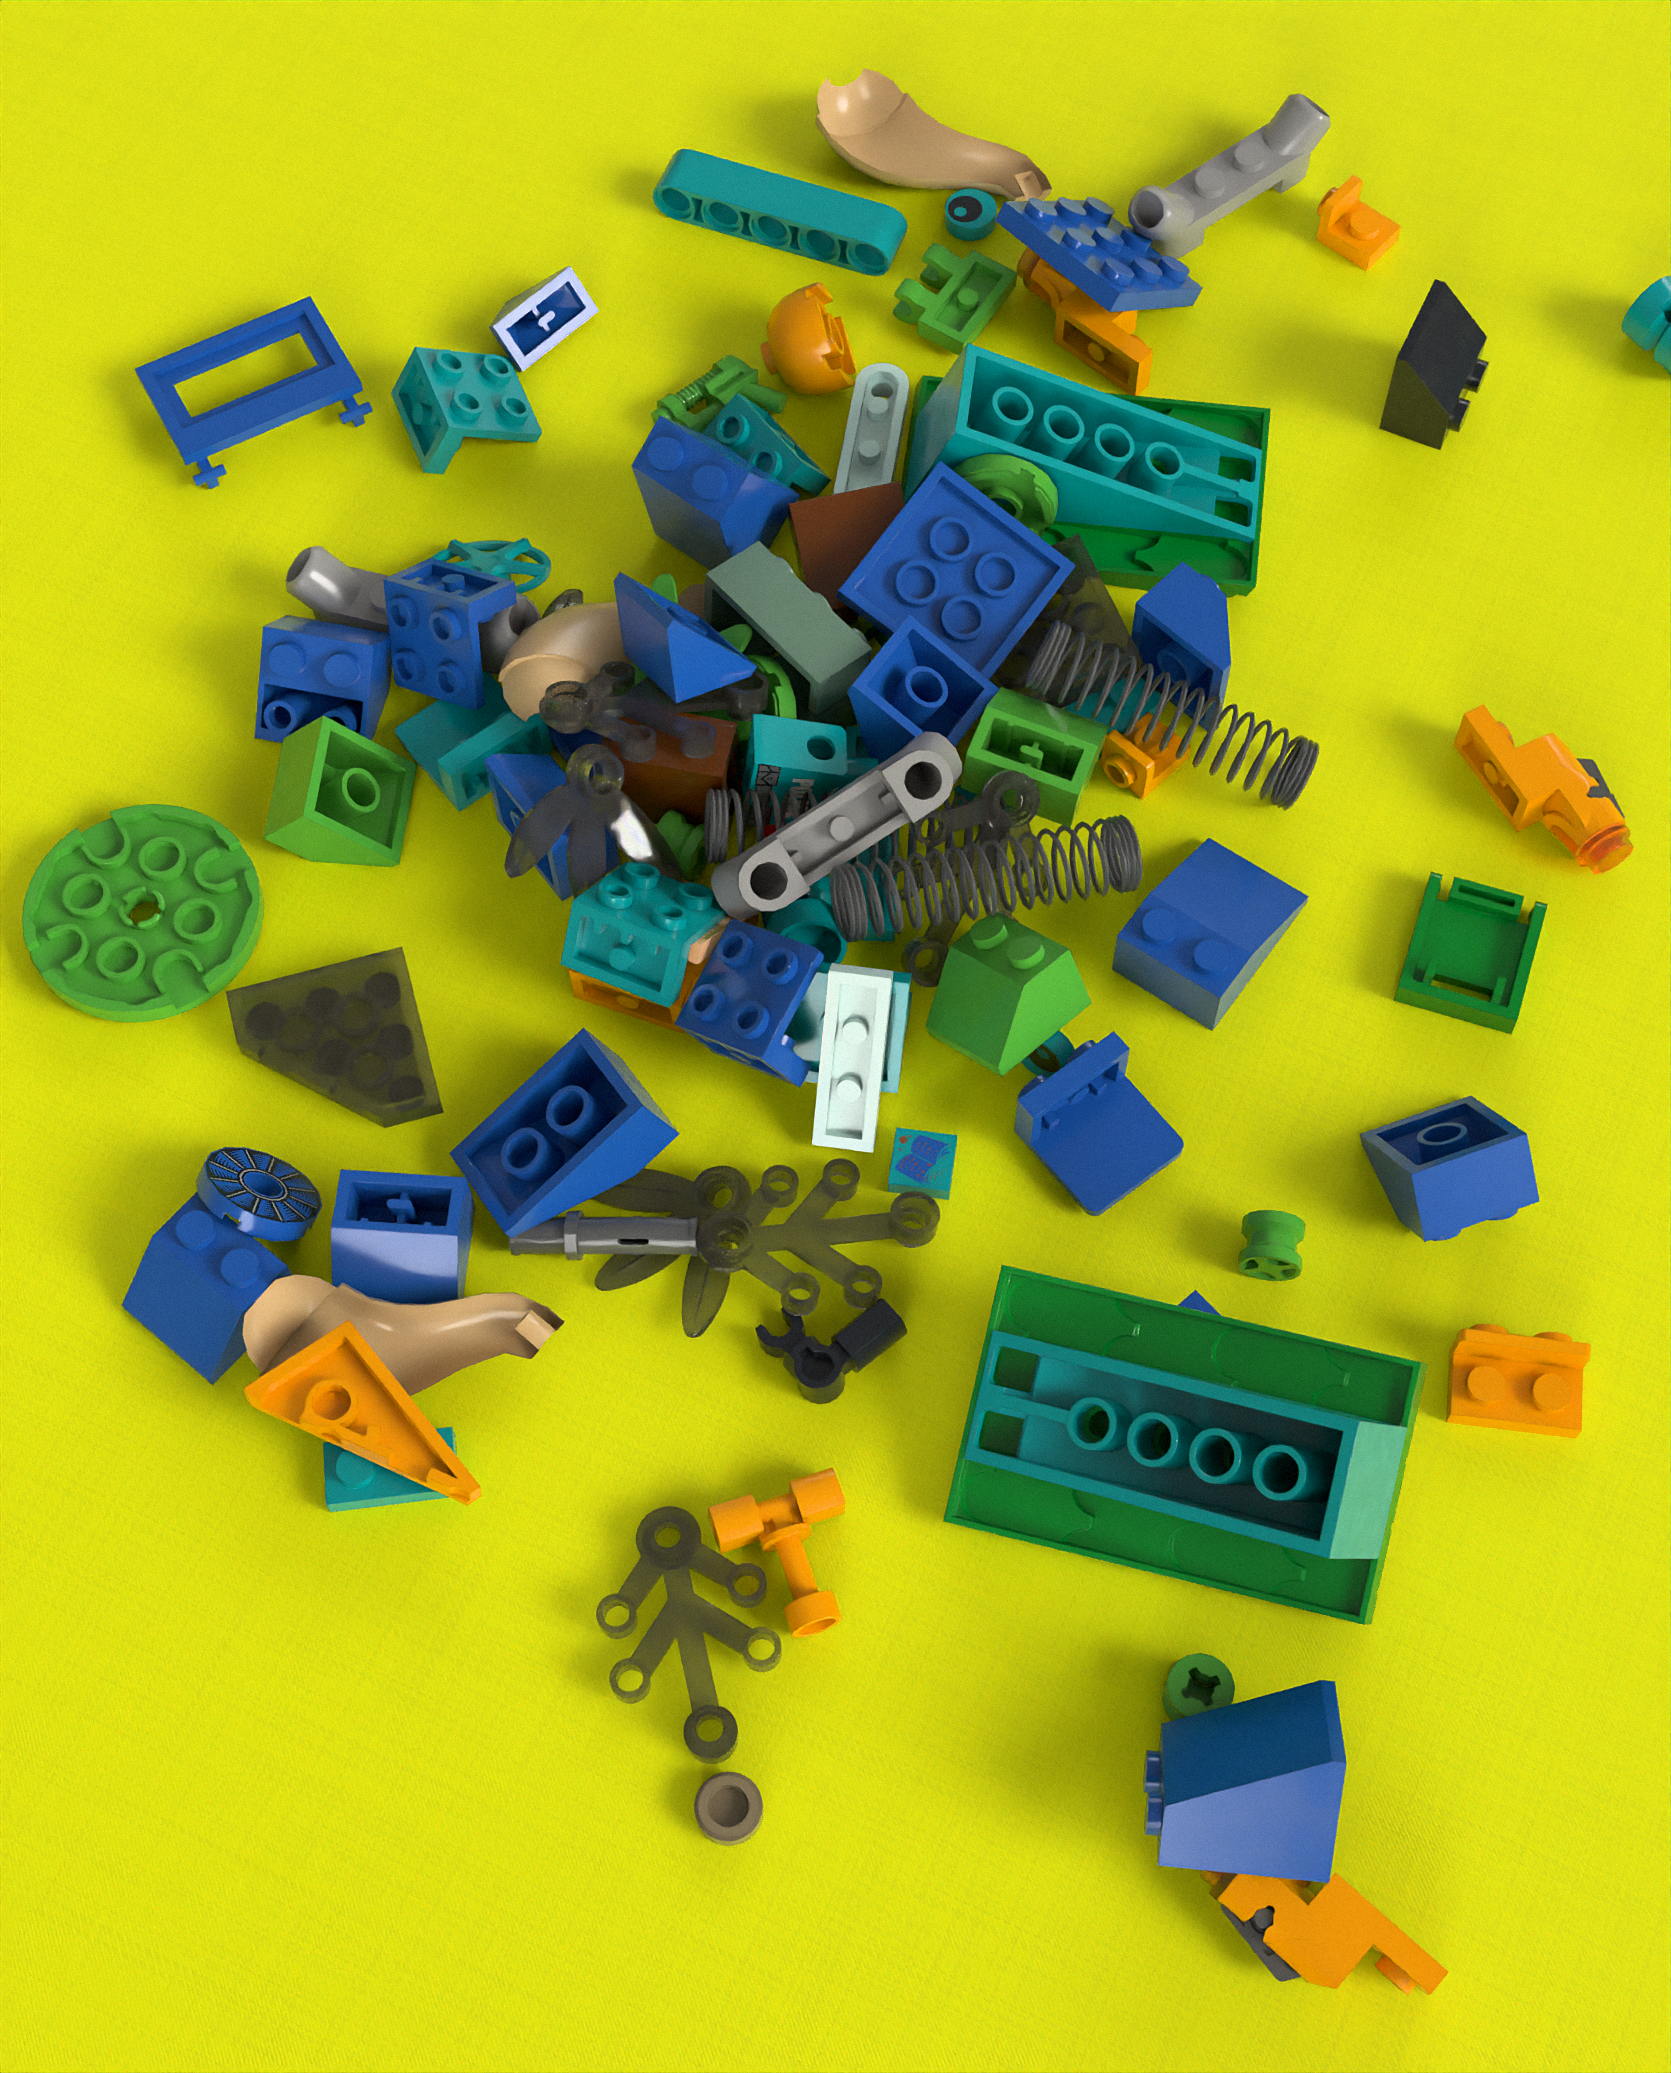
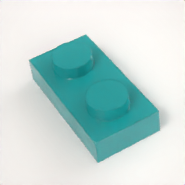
(360, 1484)

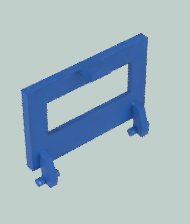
(261, 410)

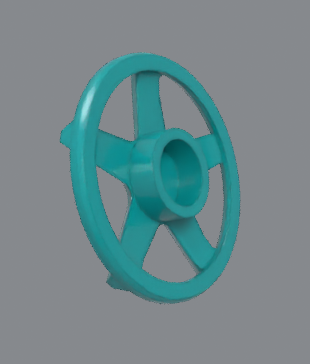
(500, 562)

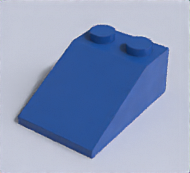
(1206, 932)
(563, 1137)

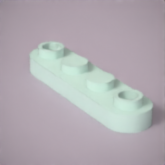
(873, 428)

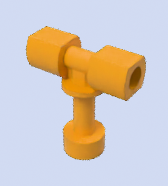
(782, 1527)

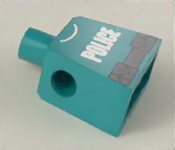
(798, 758)

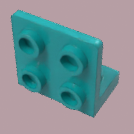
(457, 396)
(764, 443)
(456, 740)
(639, 930)

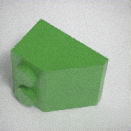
(340, 797)
(1004, 993)

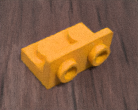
(1516, 1381)

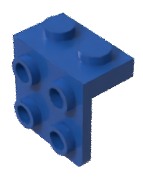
(1095, 1126)

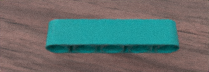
(780, 212)

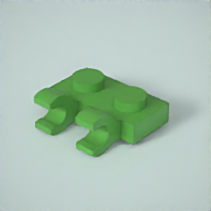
(965, 305)

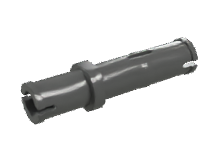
(609, 1235)

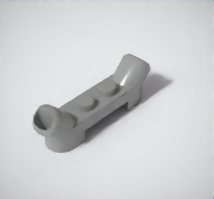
(1265, 159)
(358, 600)
(838, 828)

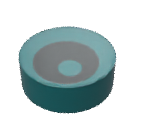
(970, 214)
(1050, 1055)

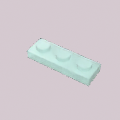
(852, 1057)

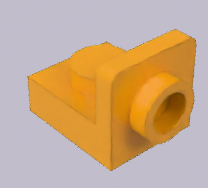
(1354, 227)
(1137, 764)

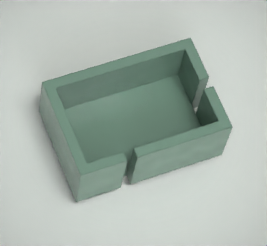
(785, 616)

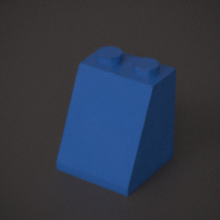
(707, 495)
(1250, 1786)

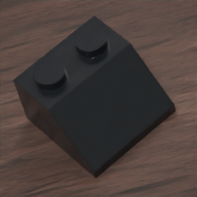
(1435, 371)

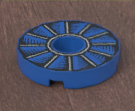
(260, 1192)

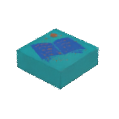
(922, 1162)

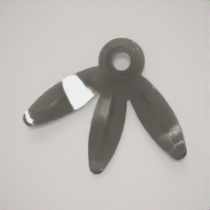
(587, 808)
(660, 1193)

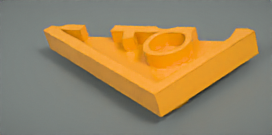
(355, 1402)

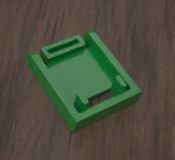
(1474, 946)

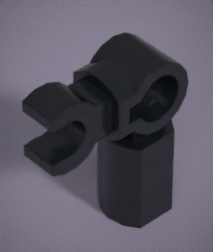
(822, 1368)

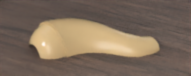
(903, 146)
(569, 647)
(412, 1340)

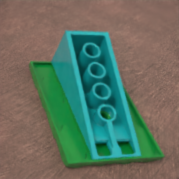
(1131, 472)
(1186, 1444)

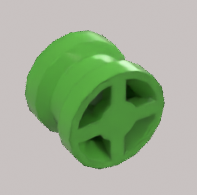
(685, 842)
(1271, 1245)
(1186, 1698)

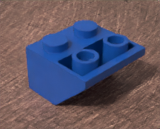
(319, 671)
(402, 1235)

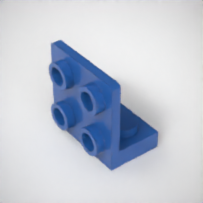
(435, 631)
(750, 998)

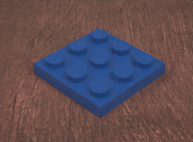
(1100, 253)
(958, 571)

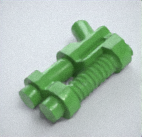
(718, 388)

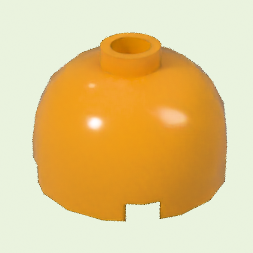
(808, 343)

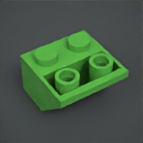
(1043, 743)

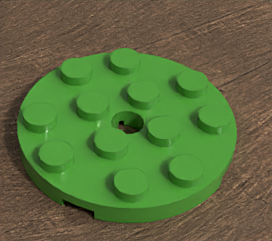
(163, 965)

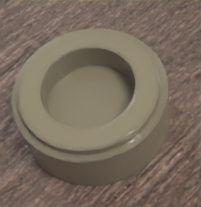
(728, 1808)

